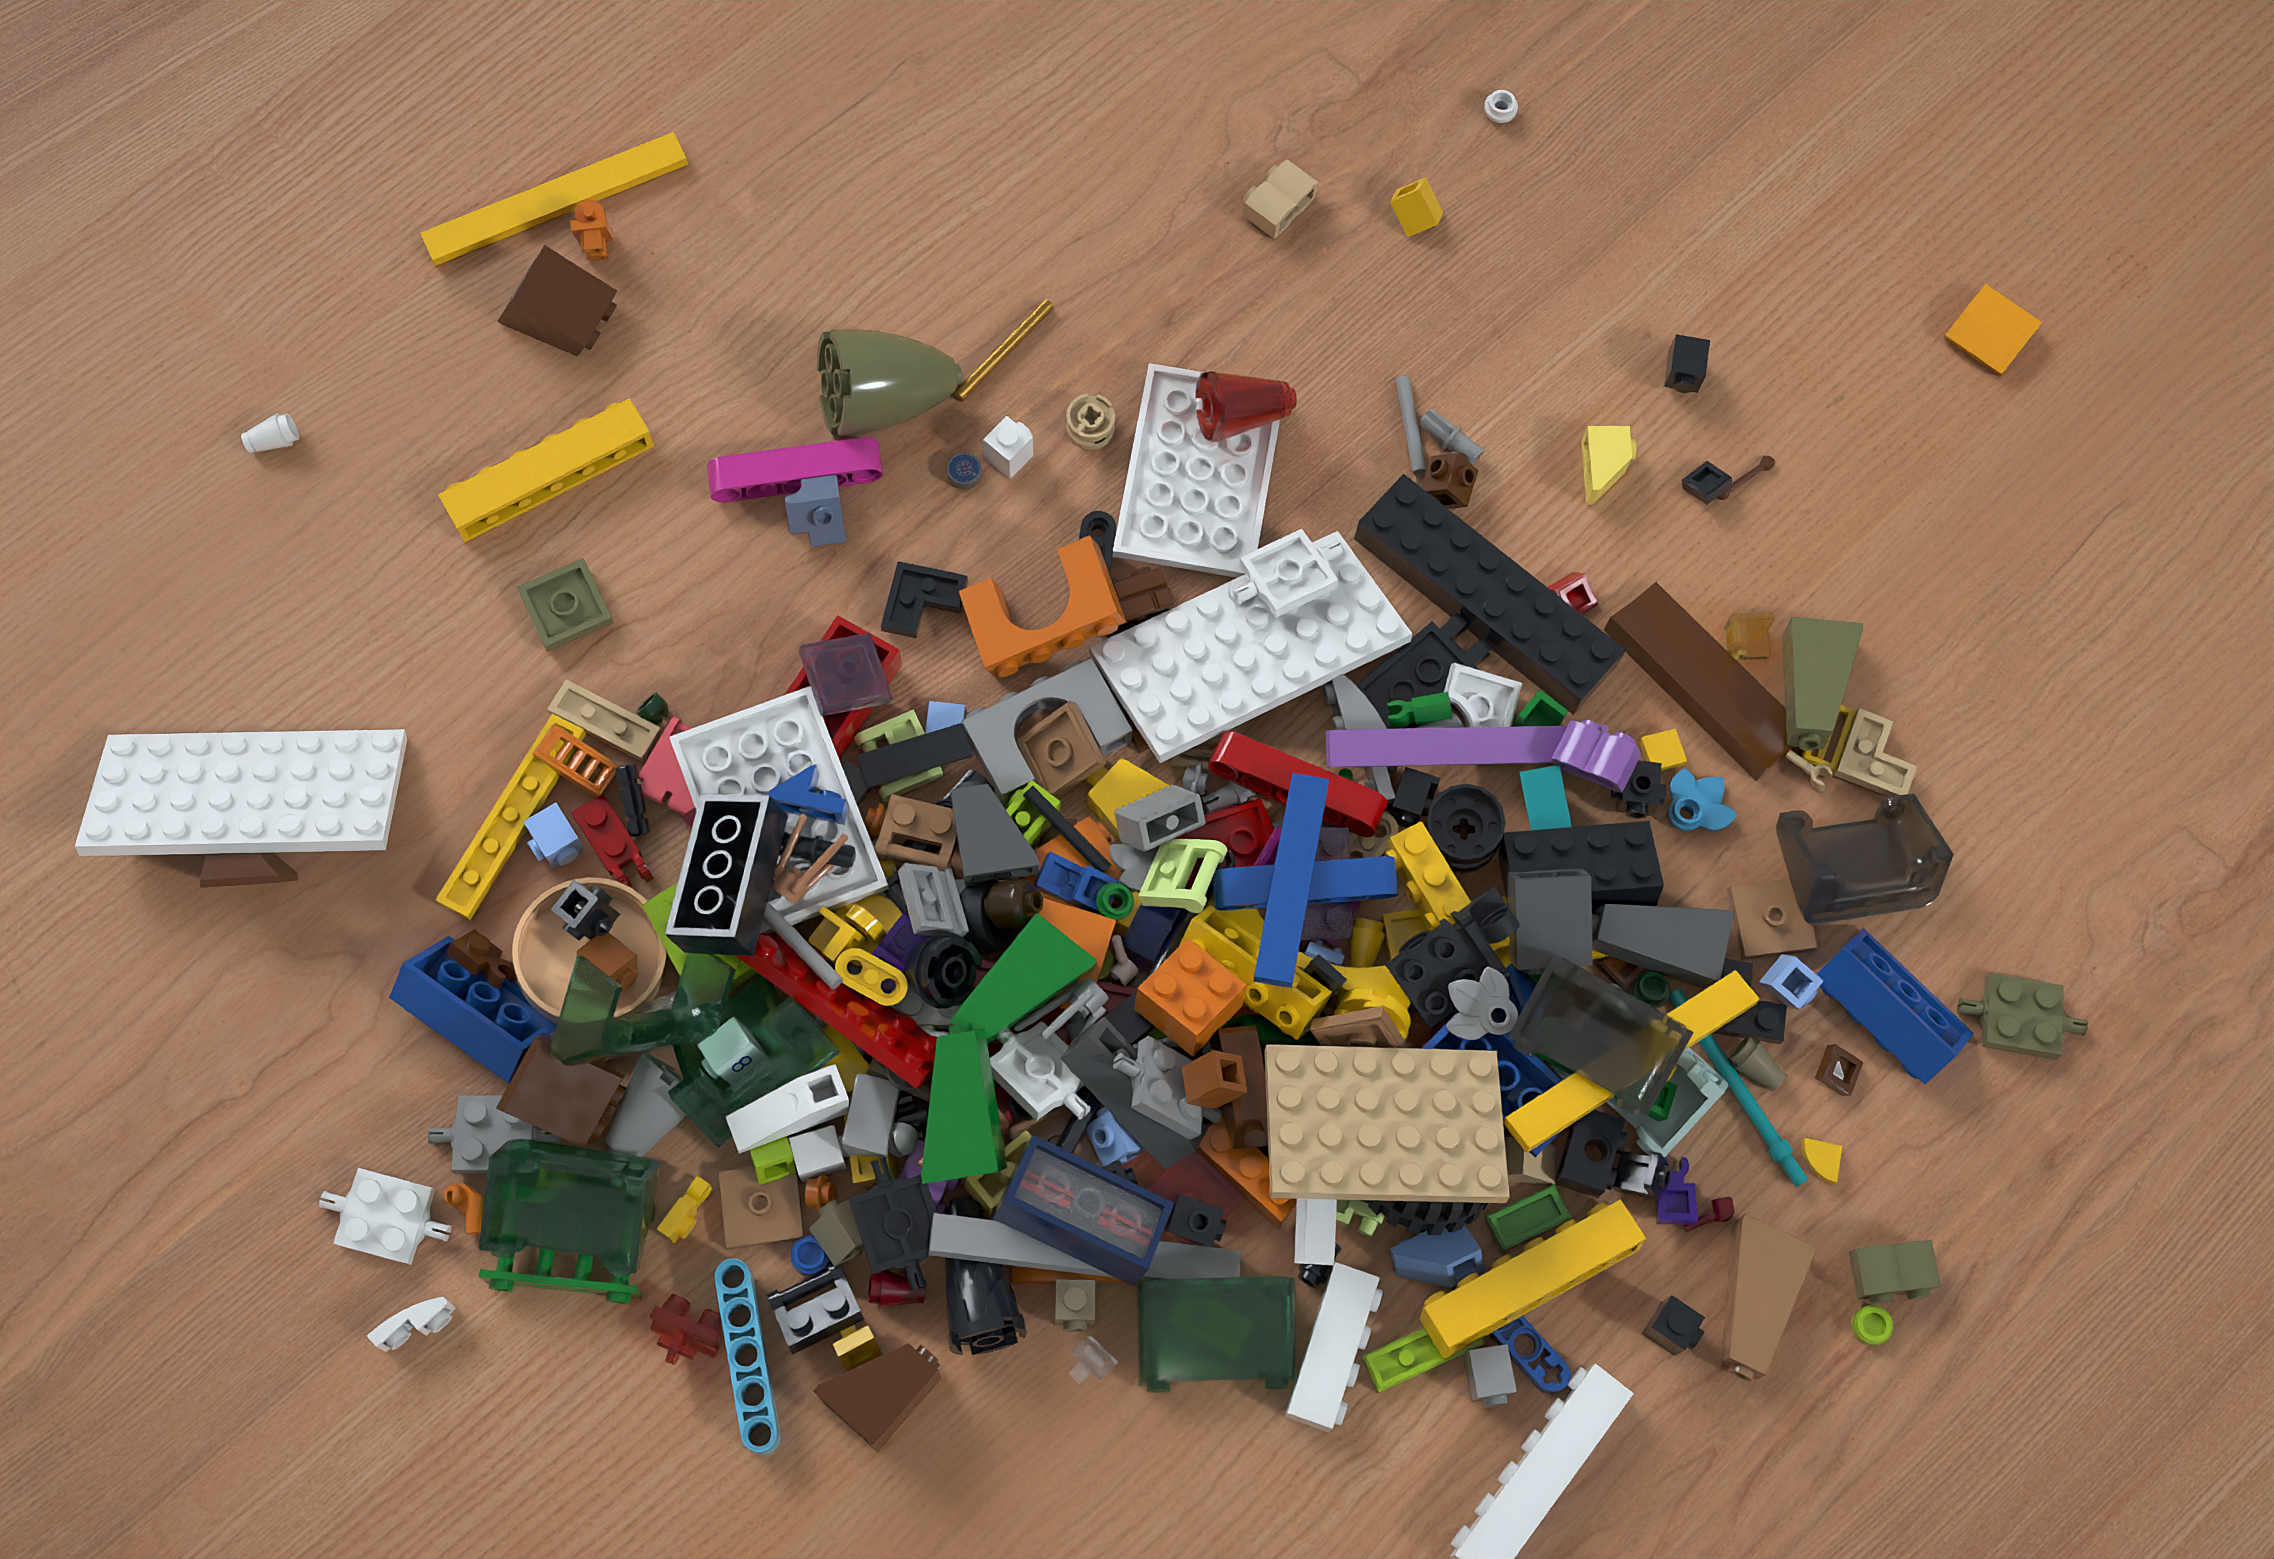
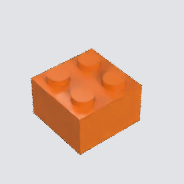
(1190, 997)

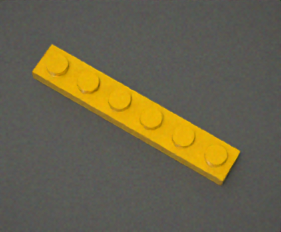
(504, 827)

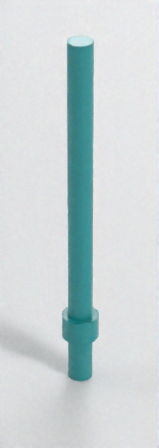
(1779, 1149)

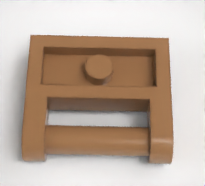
(920, 823)

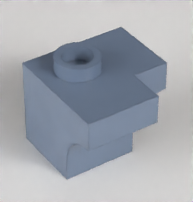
(817, 510)

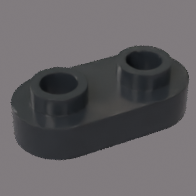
(1106, 523)

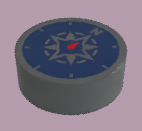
(964, 470)

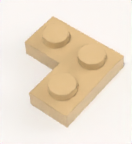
(1864, 759)

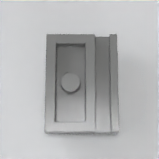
(932, 900)

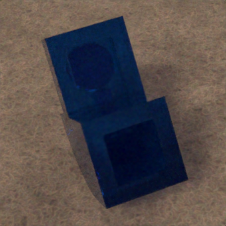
(1150, 930)

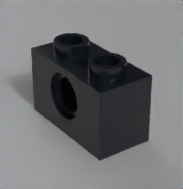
(1580, 1172)

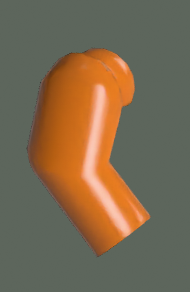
(469, 1203)

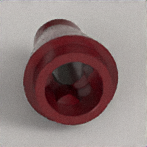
(893, 1289)

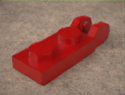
(610, 839)

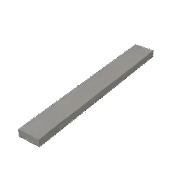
(1001, 1244)

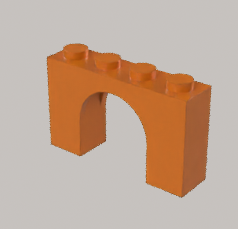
(1090, 611)

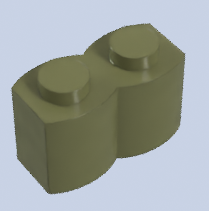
(1895, 1270)

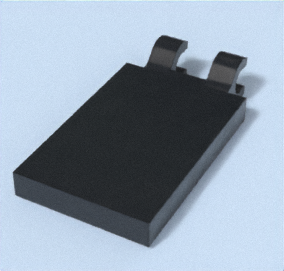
(1421, 666)

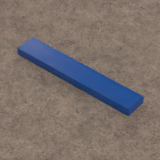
(1291, 881)

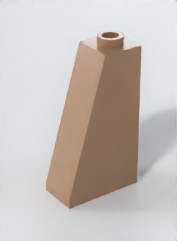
(1761, 1292)

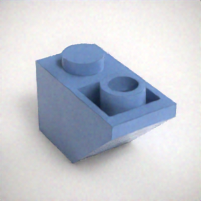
(1438, 1258)

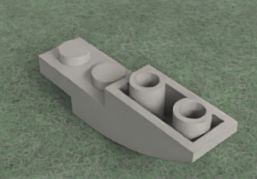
(1356, 712)

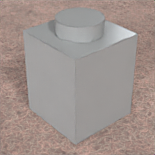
(1490, 1375)

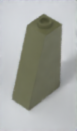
(1816, 673)

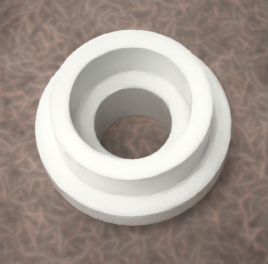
(1502, 99)

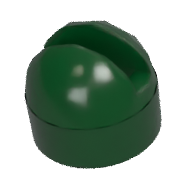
(653, 709)

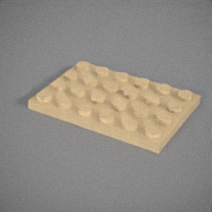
(1385, 1124)

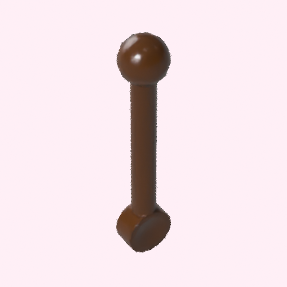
(1765, 464)

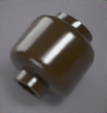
(1012, 903)

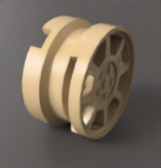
(1090, 421)

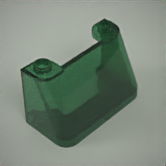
(569, 1202)
(1216, 1331)

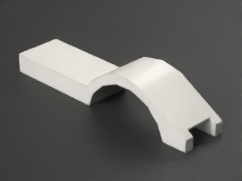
(1315, 1231)

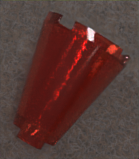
(1240, 403)

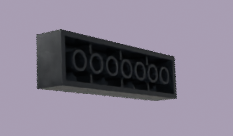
(1491, 592)

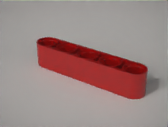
(1270, 774)

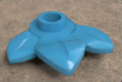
(1701, 799)

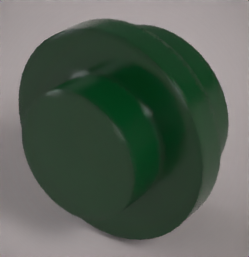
(1652, 989)

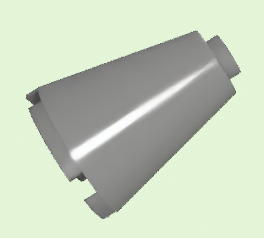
(645, 1108)

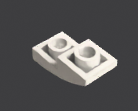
(424, 1316)

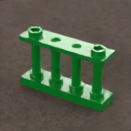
(504, 1279)

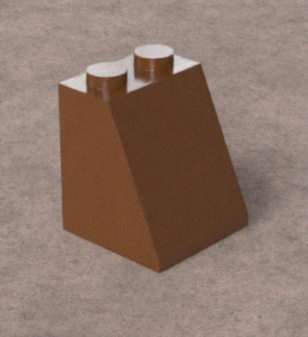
(559, 303)
(562, 1097)
(881, 1392)

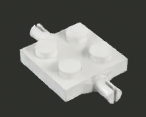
(1289, 572)
(1035, 1074)
(384, 1216)

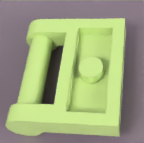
(896, 730)
(1172, 869)

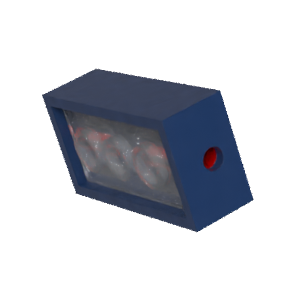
(1083, 1210)

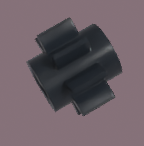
(912, 1113)

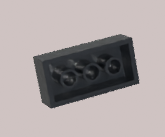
(1615, 855)
(727, 874)

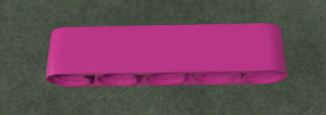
(782, 469)

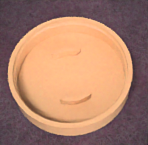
(547, 953)

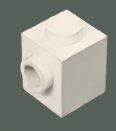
(1008, 446)
(818, 1153)

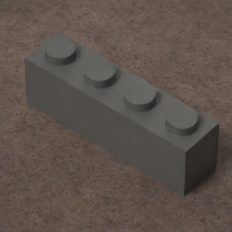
(1091, 1060)

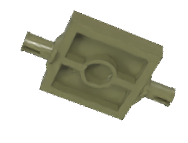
(2022, 1016)

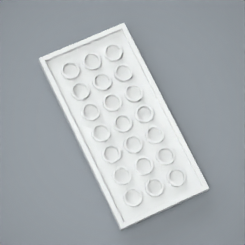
(1231, 661)
(243, 793)

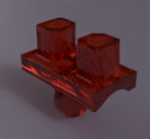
(684, 1336)

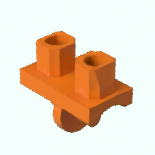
(592, 230)

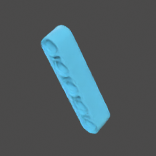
(741, 1337)

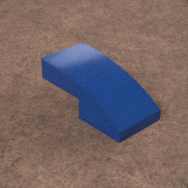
(1072, 882)

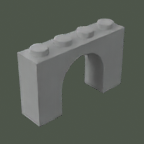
(995, 728)

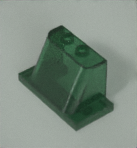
(787, 1036)

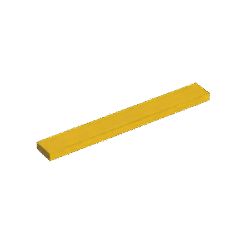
(553, 198)
(1579, 1096)

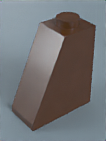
(1247, 1114)

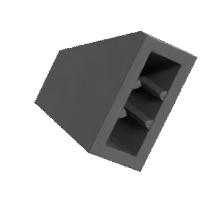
(988, 837)

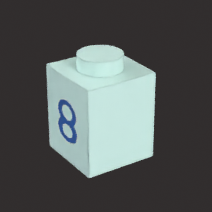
(731, 1051)

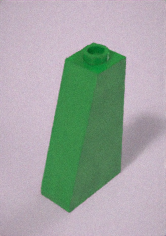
(1024, 978)
(963, 1110)

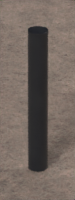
(1066, 829)

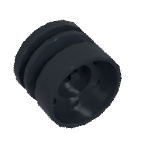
(1480, 816)

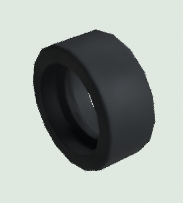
(984, 938)

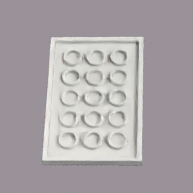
(1187, 496)
(758, 752)

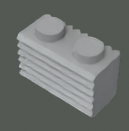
(1159, 817)

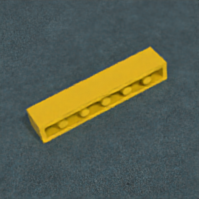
(546, 469)
(1531, 1278)

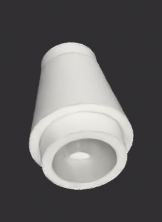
(270, 434)

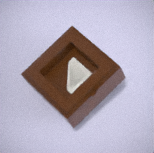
(1839, 1070)

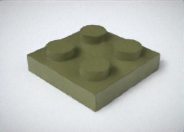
(565, 605)

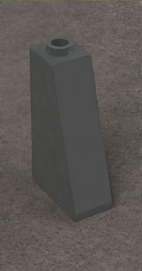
(1666, 940)

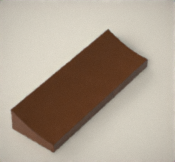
(1703, 679)

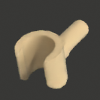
(1811, 770)

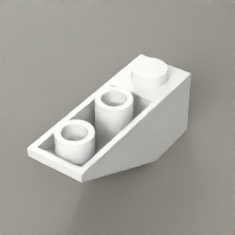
(790, 1109)

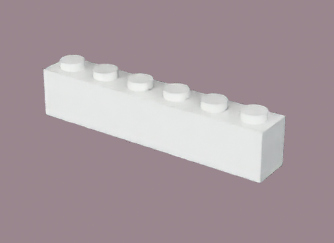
(1545, 1468)

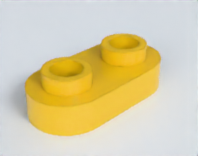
(870, 978)

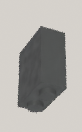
(1552, 916)

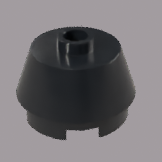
(942, 969)

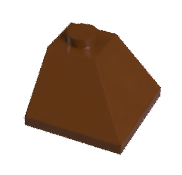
(244, 869)

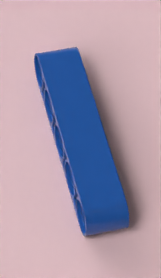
(1330, 883)

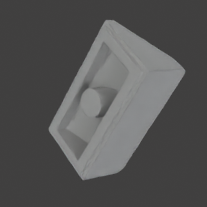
(870, 1117)

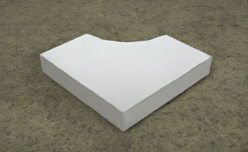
(1482, 696)

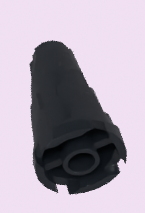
(979, 1298)

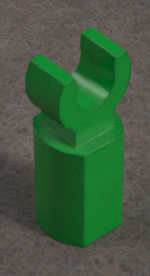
(1420, 710)

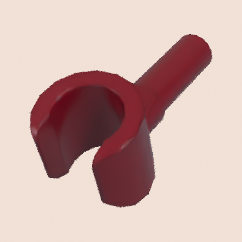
(1722, 1212)

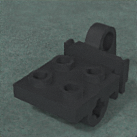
(1452, 954)

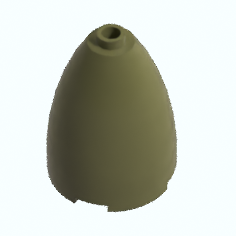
(880, 379)

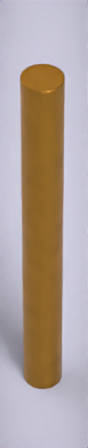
(1003, 350)

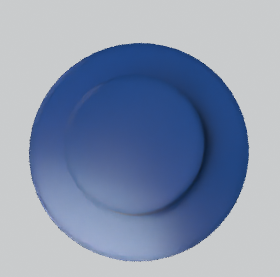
(808, 1256)

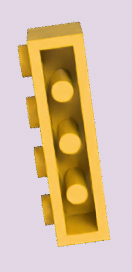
(1427, 876)
(1238, 952)

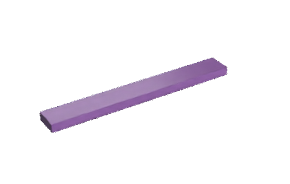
(1443, 746)

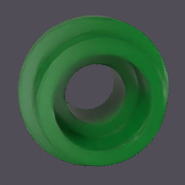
(1124, 896)

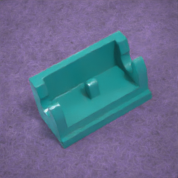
(1545, 798)

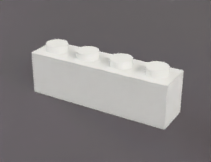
(1333, 1347)

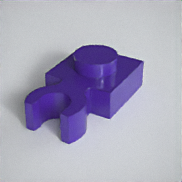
(1678, 1201)

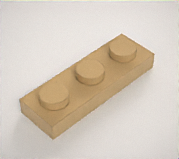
(605, 720)

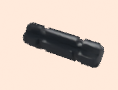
(632, 800)

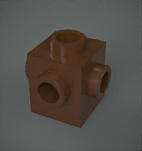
(1450, 479)

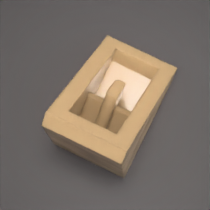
(1525, 1168)

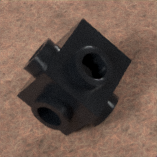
(1642, 792)
(585, 911)

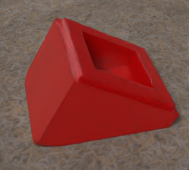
(1575, 591)

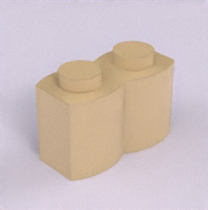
(1279, 198)

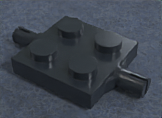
(895, 1223)

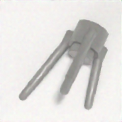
(1084, 999)

